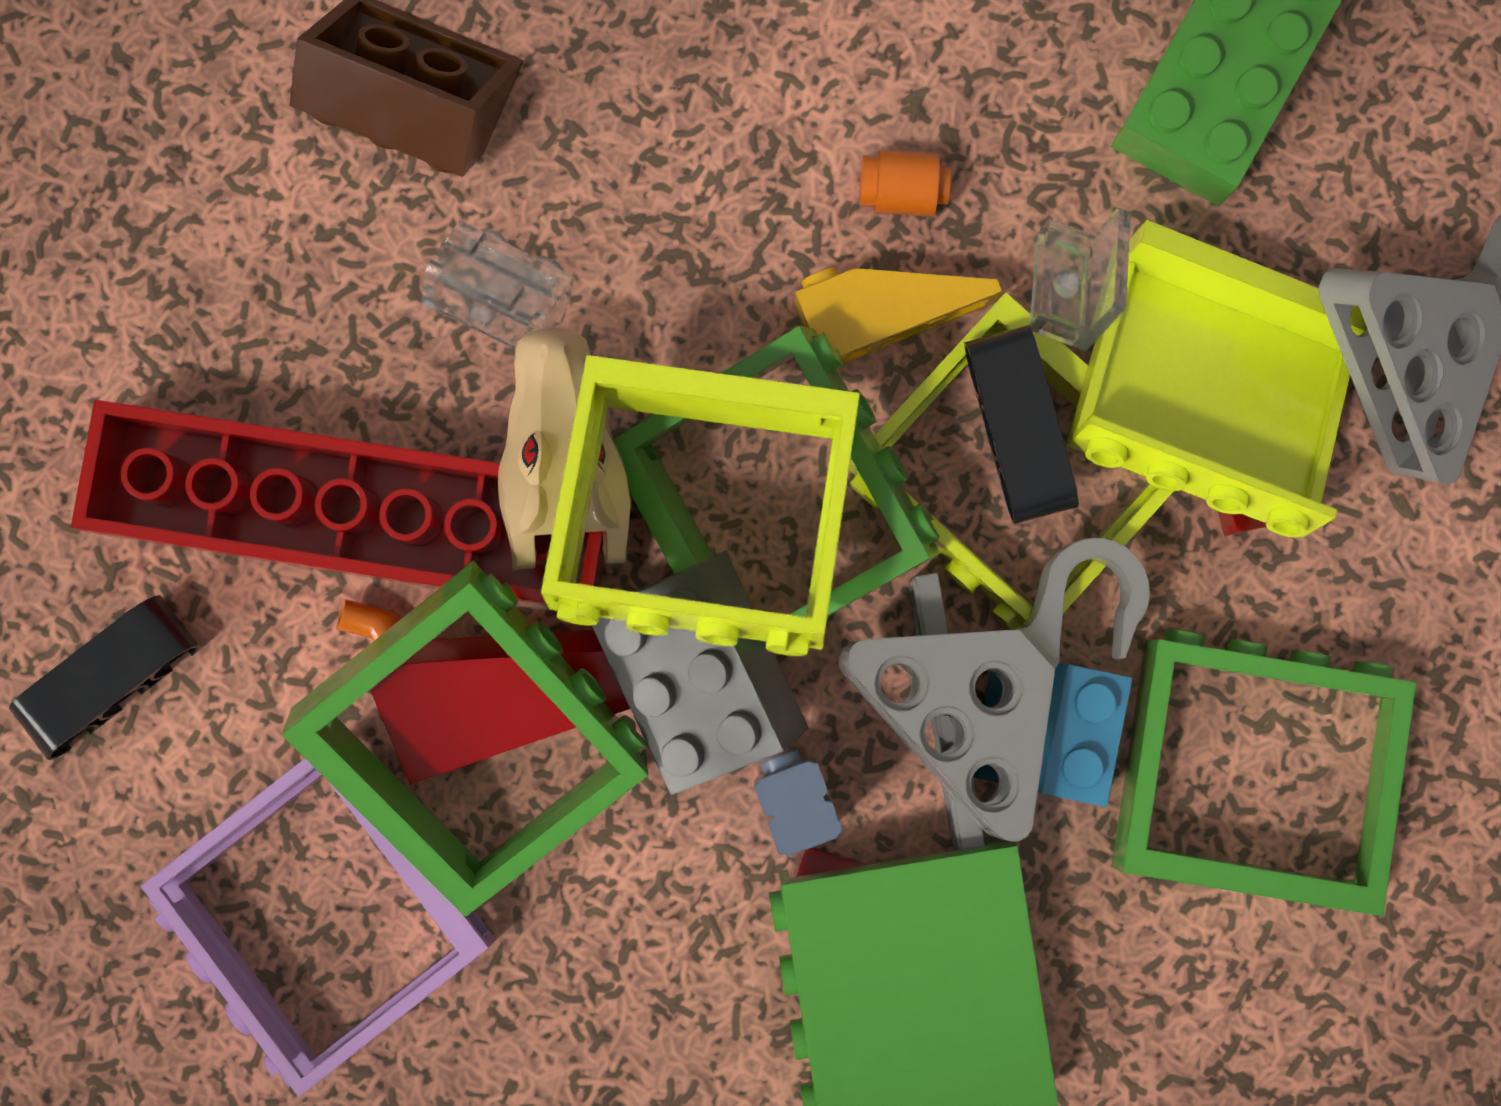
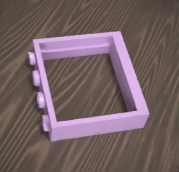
(249, 1002)

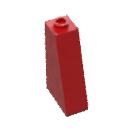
(473, 701)

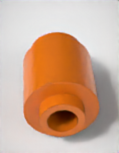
(904, 183)

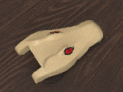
(538, 439)

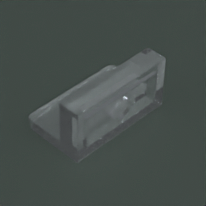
(1080, 280)

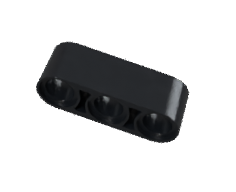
(1021, 424)
(101, 675)

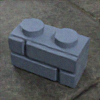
(796, 802)

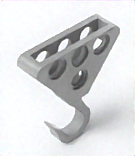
(1419, 337)
(1024, 659)

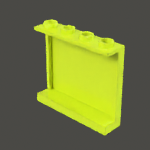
(1217, 383)

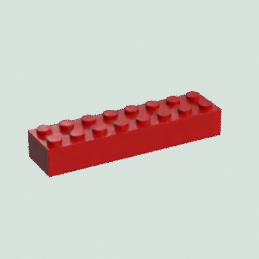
(302, 500)

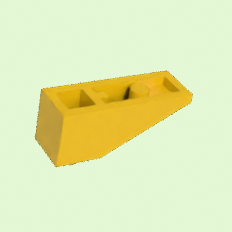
(880, 307)

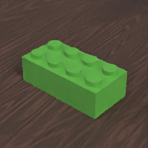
(1221, 89)

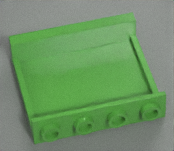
(917, 982)

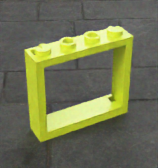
(1066, 374)
(711, 399)

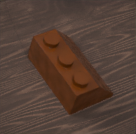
(402, 83)

